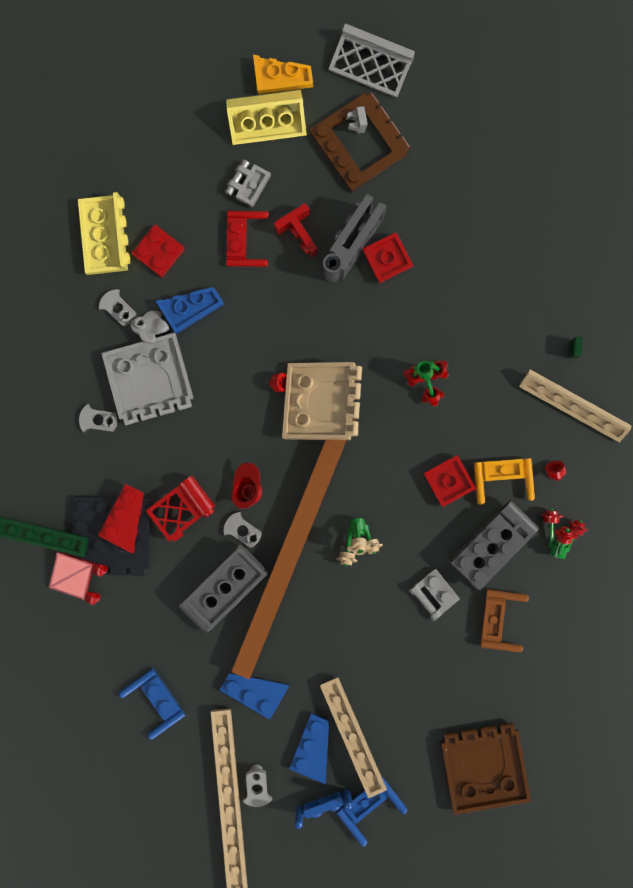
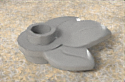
(151, 326)

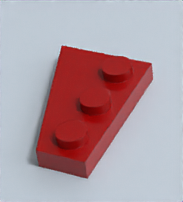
(123, 519)

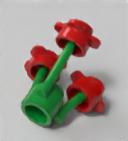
(425, 371)
(565, 535)

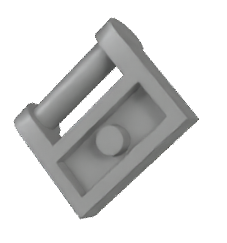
(439, 590)

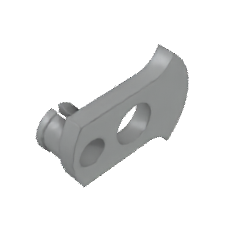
(108, 302)
(87, 415)
(231, 527)
(256, 776)

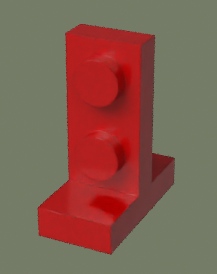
(297, 230)

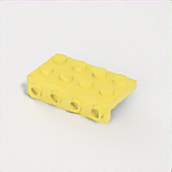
(103, 234)

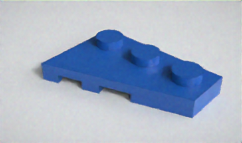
(189, 308)
(255, 693)
(311, 752)

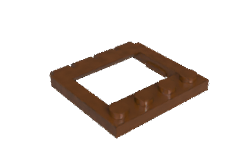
(338, 154)

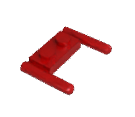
(237, 238)

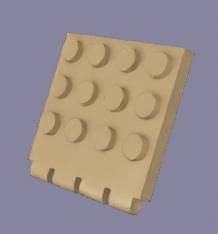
(321, 401)

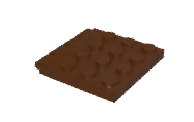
(485, 769)

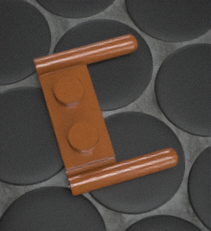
(494, 617)

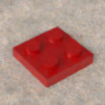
(158, 251)
(387, 257)
(449, 481)

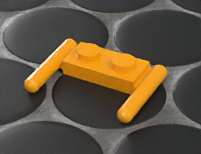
(503, 471)

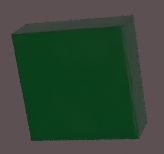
(575, 347)

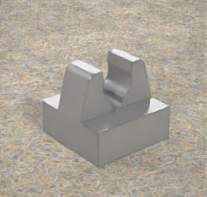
(360, 119)

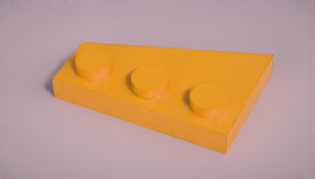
(281, 76)

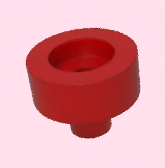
(278, 382)
(555, 470)

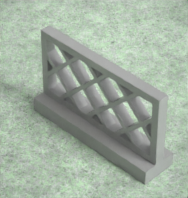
(374, 44)

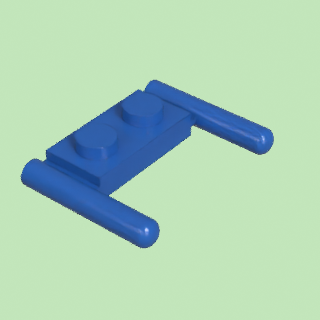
(160, 699)
(363, 806)
(317, 807)

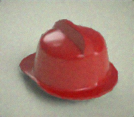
(246, 486)

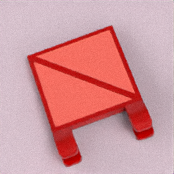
(73, 576)

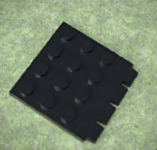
(88, 520)

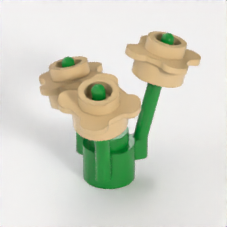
(358, 544)

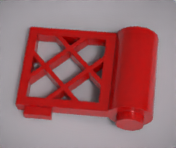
(193, 497)

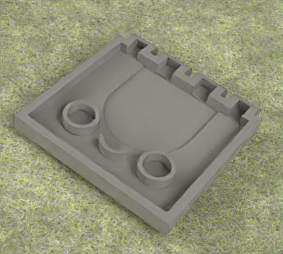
(148, 379)

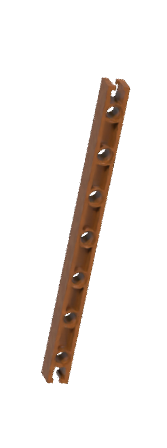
(288, 558)

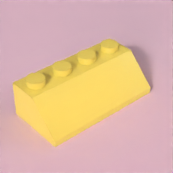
(266, 117)

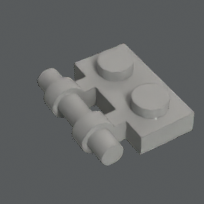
(252, 186)

